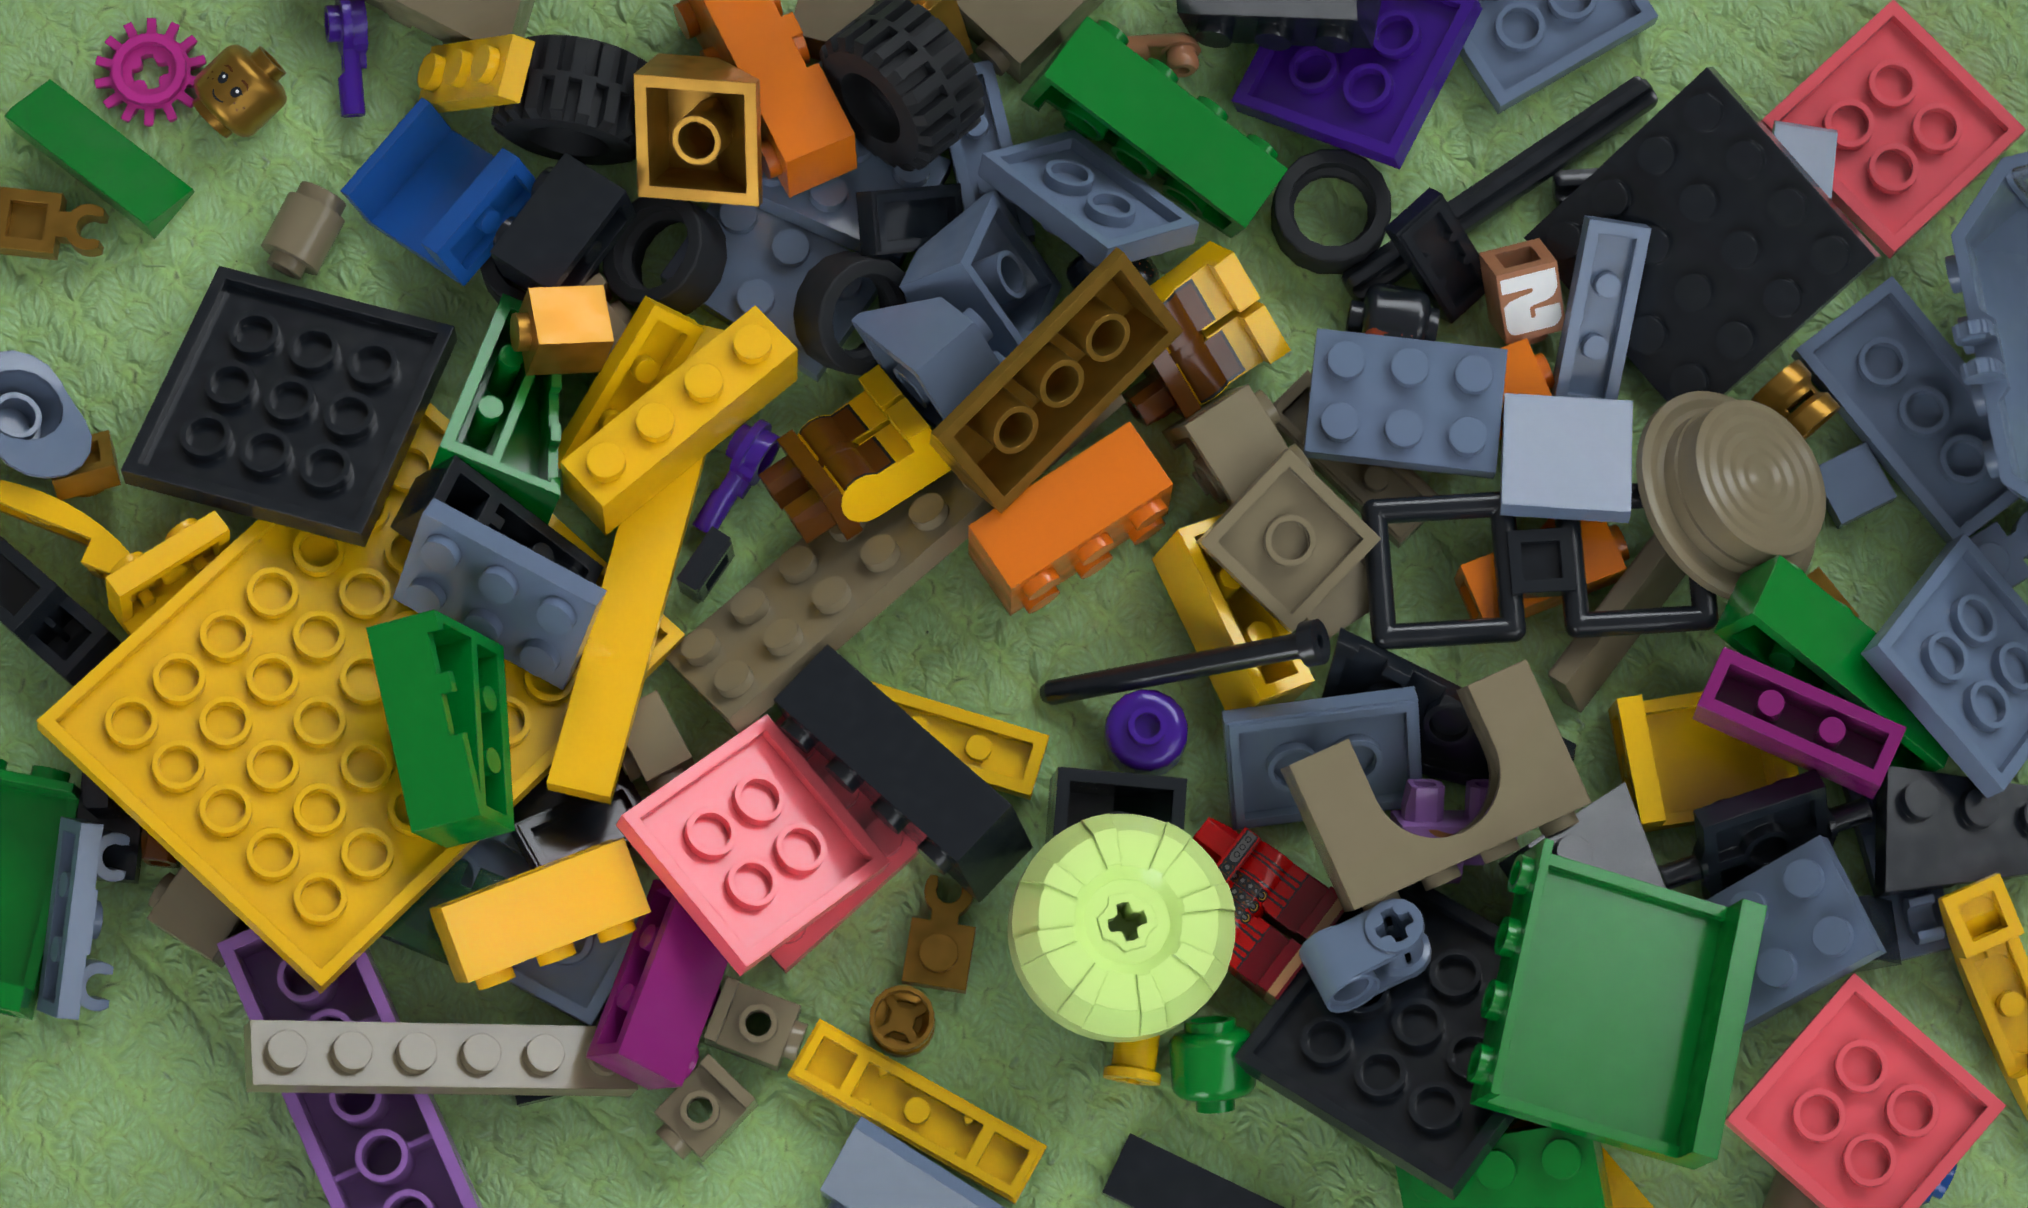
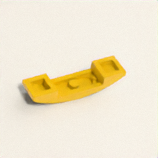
(64, 520)
(1994, 972)

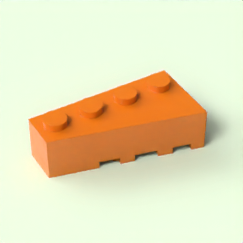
(801, 119)

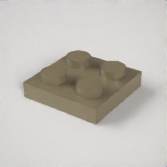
(1288, 540)

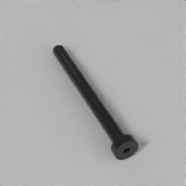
(1308, 644)

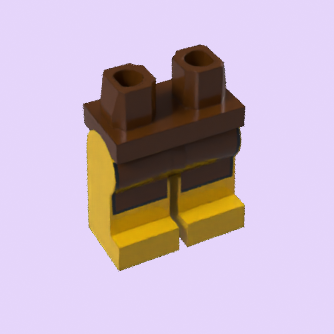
(1220, 341)
(854, 461)

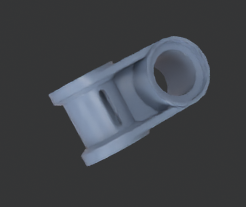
(1362, 957)

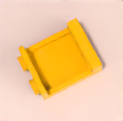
(1681, 763)

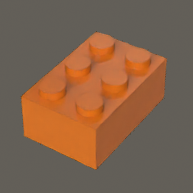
(1071, 521)

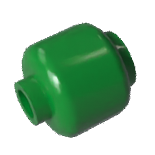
(1205, 1063)

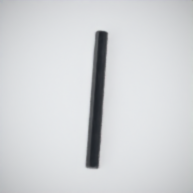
(1519, 175)

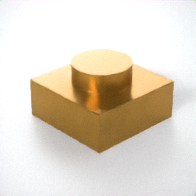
(95, 475)

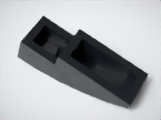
(49, 619)

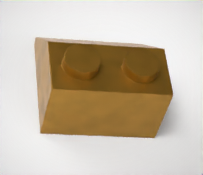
(698, 131)

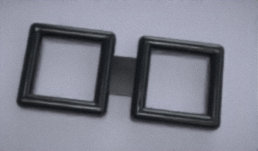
(1526, 566)

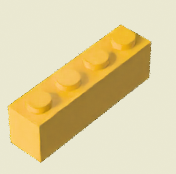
(680, 420)

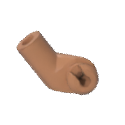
(1175, 50)

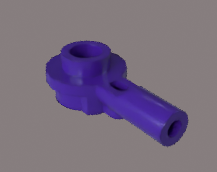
(348, 26)
(751, 453)

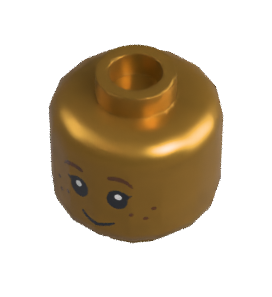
(239, 91)

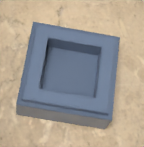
(1855, 485)

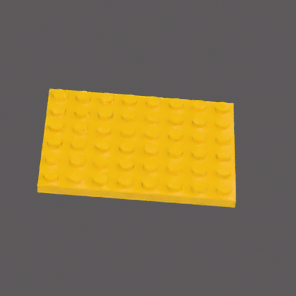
(261, 739)

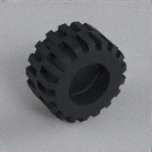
(903, 83)
(575, 102)

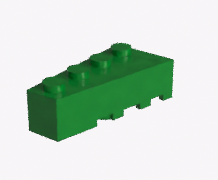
(1157, 126)

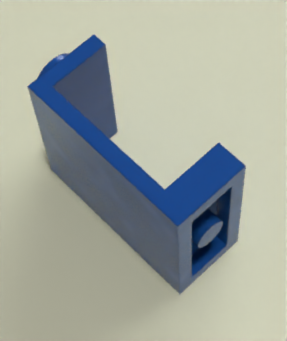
(439, 192)

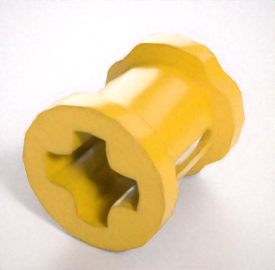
(1135, 1063)

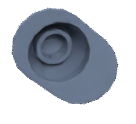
(38, 420)

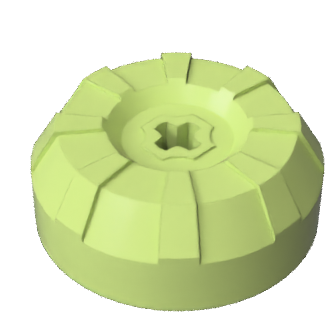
(1121, 927)

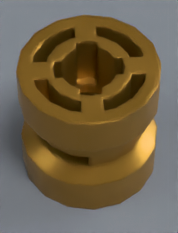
(1788, 390)
(899, 1011)

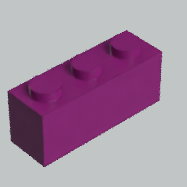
(1799, 723)
(659, 997)

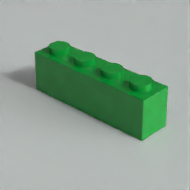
(1807, 634)

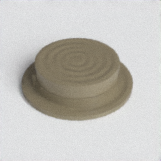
(1728, 487)

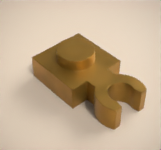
(37, 223)
(940, 947)

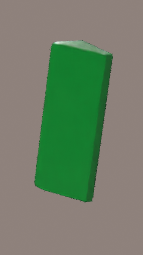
(99, 157)

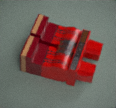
(1272, 889)

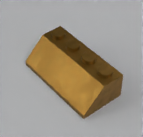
(1055, 382)

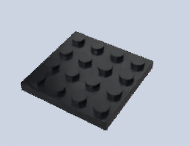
(1735, 243)
(290, 406)
(1399, 1061)

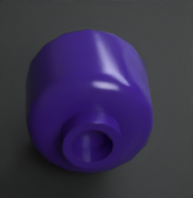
(1145, 733)

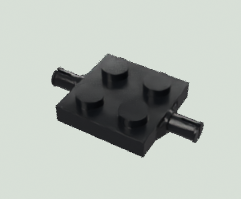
(1758, 828)

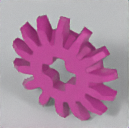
(129, 60)

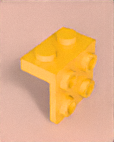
(146, 581)

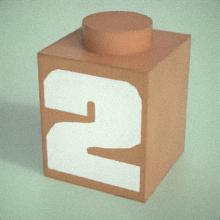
(1522, 291)

